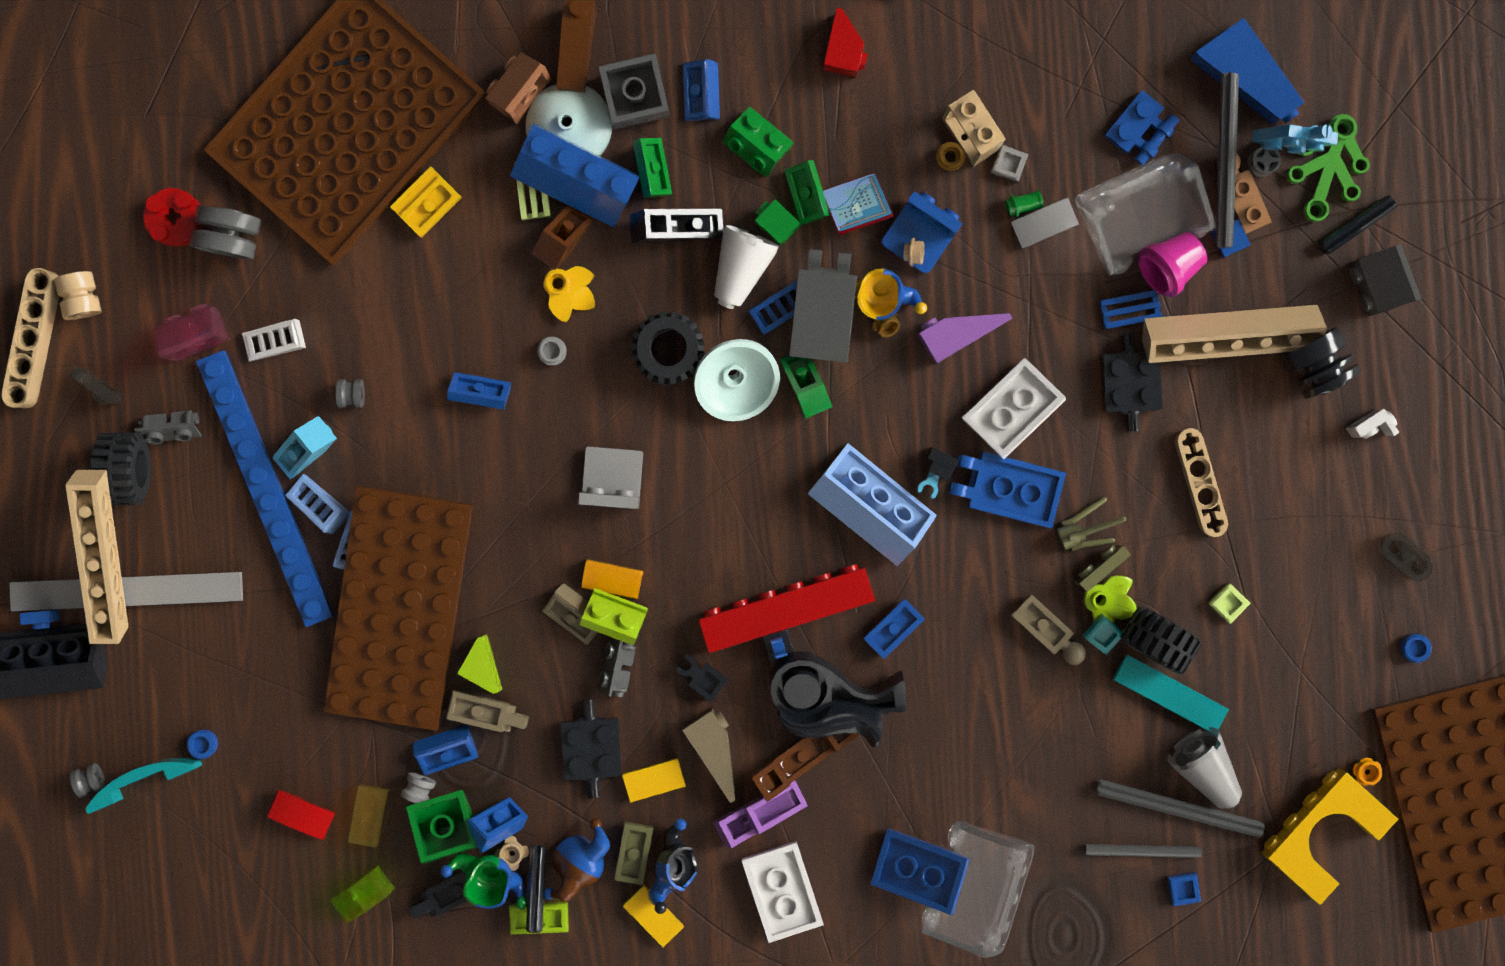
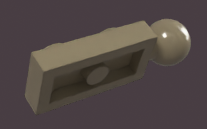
(1048, 630)

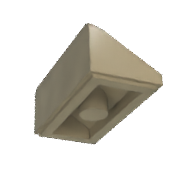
(567, 609)

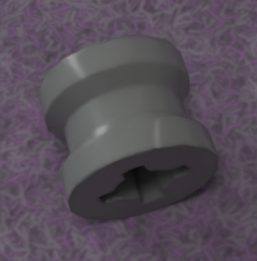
(1268, 158)
(350, 393)
(87, 780)

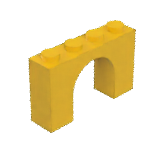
(1337, 795)

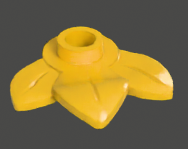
(573, 293)

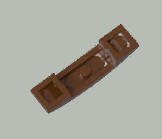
(796, 761)

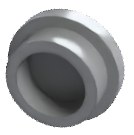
(552, 351)

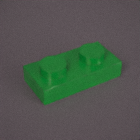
(652, 167)
(807, 192)

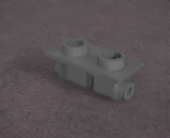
(181, 428)
(613, 679)

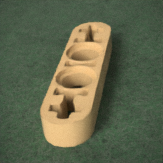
(1207, 481)

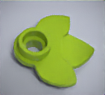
(1114, 601)

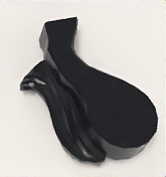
(823, 702)

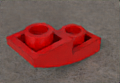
(300, 814)

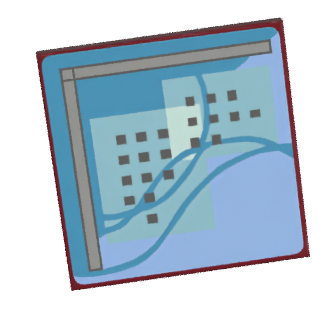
(857, 203)

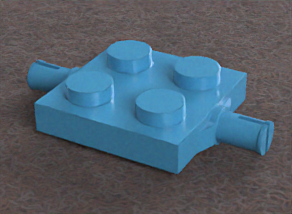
(1295, 138)

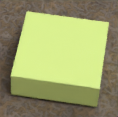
(1229, 603)

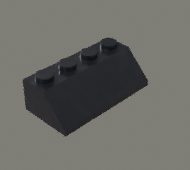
(50, 661)

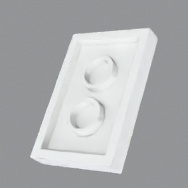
(1014, 408)
(782, 891)

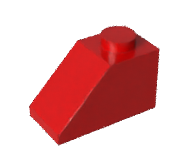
(844, 48)

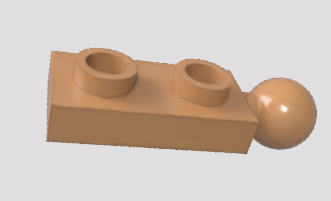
(1248, 202)

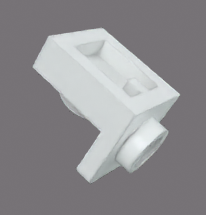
(1368, 424)

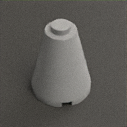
(1207, 766)

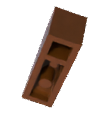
(576, 44)

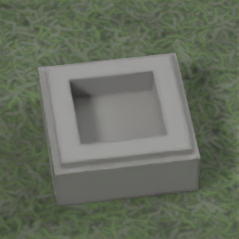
(1009, 163)

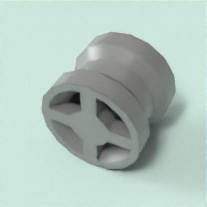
(417, 788)

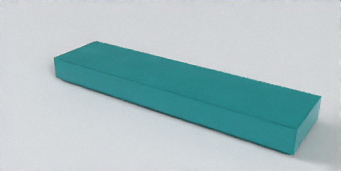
(1170, 693)

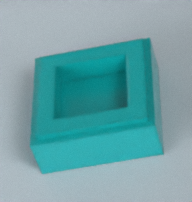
(1103, 634)

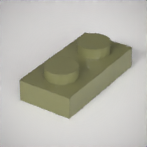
(1111, 558)
(634, 853)

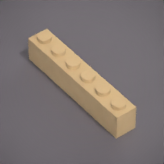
(1231, 333)

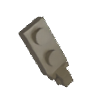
(484, 712)

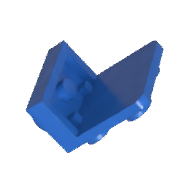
(925, 223)

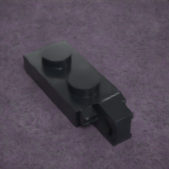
(441, 897)

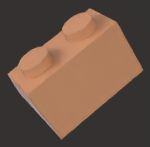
(518, 86)

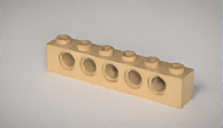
(97, 556)

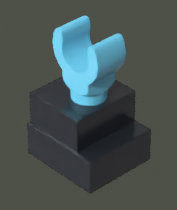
(940, 466)

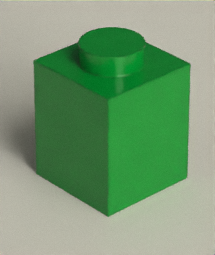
(776, 222)

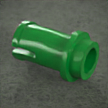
(1023, 203)

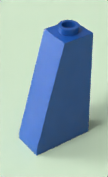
(1260, 78)

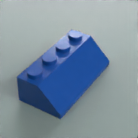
(574, 175)

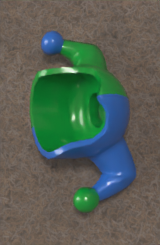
(487, 880)

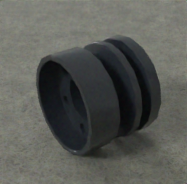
(1322, 364)

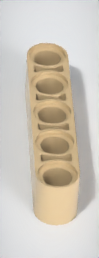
(21, 350)

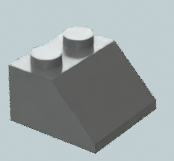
(1384, 280)

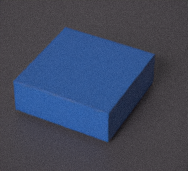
(1240, 240)
(1183, 888)

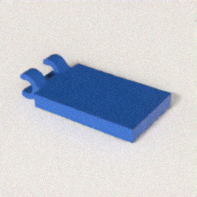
(1011, 488)

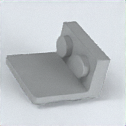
(612, 478)

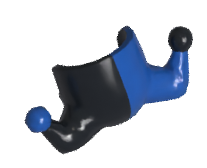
(673, 868)

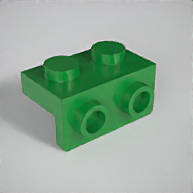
(757, 141)

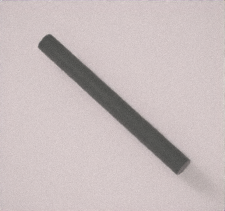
(1143, 850)

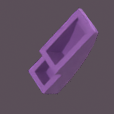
(758, 816)

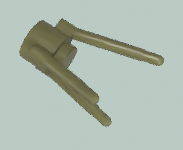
(1072, 534)

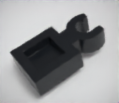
(705, 680)

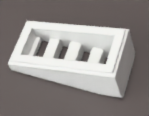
(295, 334)

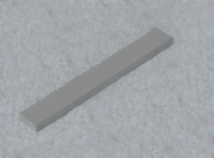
(137, 591)

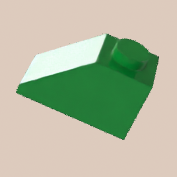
(806, 385)

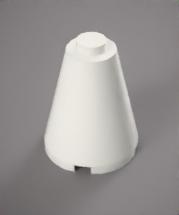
(741, 264)

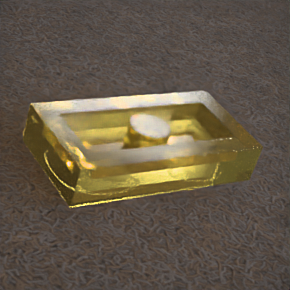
(368, 815)

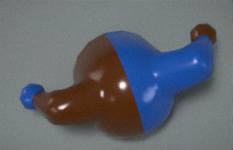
(578, 863)

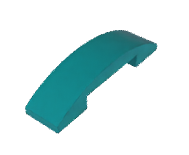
(111, 793)

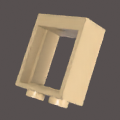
(971, 118)

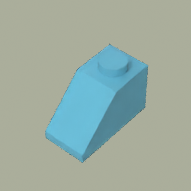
(304, 447)

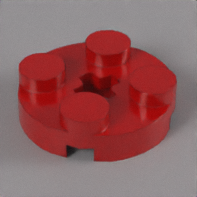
(159, 207)

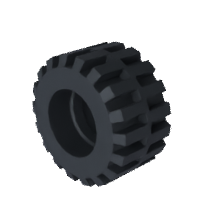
(650, 330)
(127, 465)
(1161, 640)

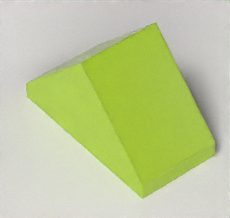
(480, 666)

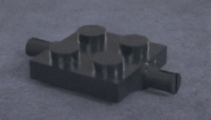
(1130, 383)
(591, 748)

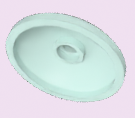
(589, 115)
(741, 394)

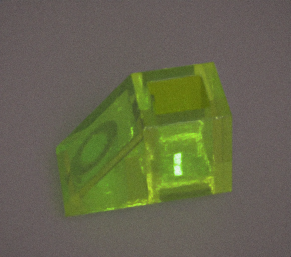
(363, 894)

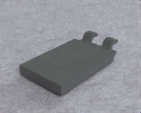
(824, 310)

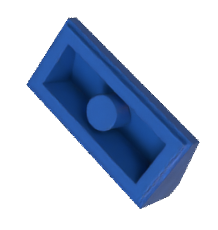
(701, 90)
(445, 750)
(496, 824)

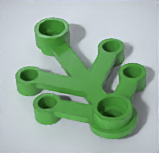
(1332, 163)

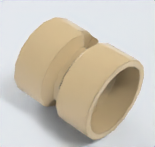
(77, 295)

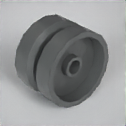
(225, 231)

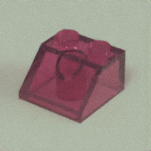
(191, 333)

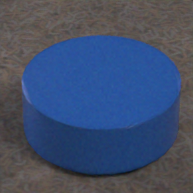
(1415, 648)
(202, 744)

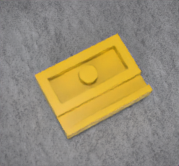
(425, 201)

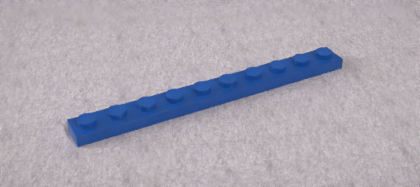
(265, 488)

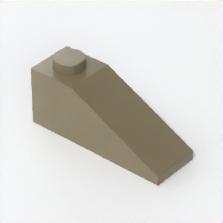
(711, 743)

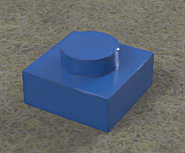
(40, 619)

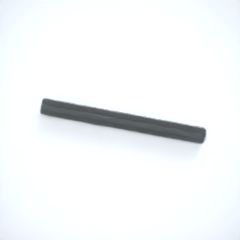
(1227, 160)
(1179, 808)

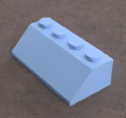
(872, 505)

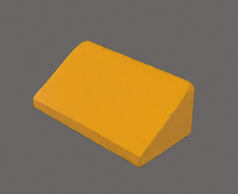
(612, 578)

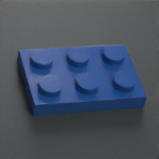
(920, 871)

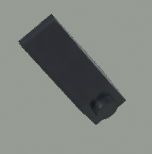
(675, 225)

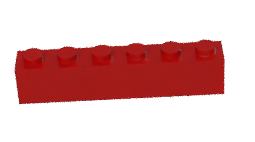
(786, 609)

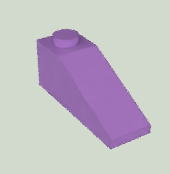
(955, 333)

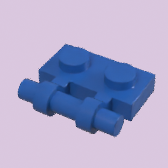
(1135, 121)

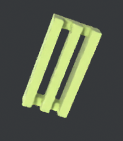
(523, 207)

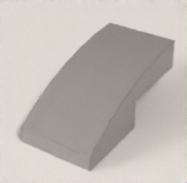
(1045, 223)

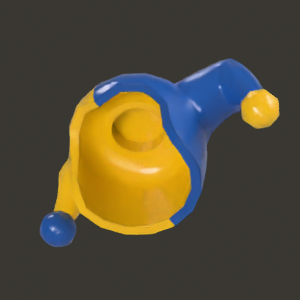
(882, 294)

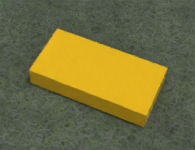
(654, 780)
(659, 926)

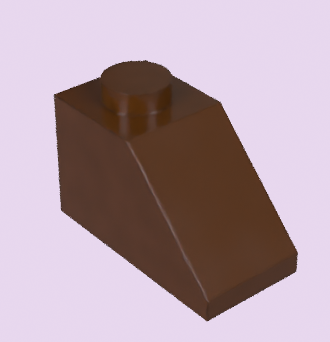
(561, 236)

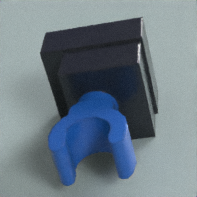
(778, 645)

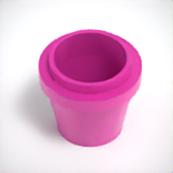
(1172, 263)

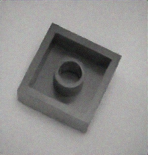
(634, 91)

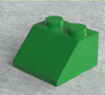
(441, 826)

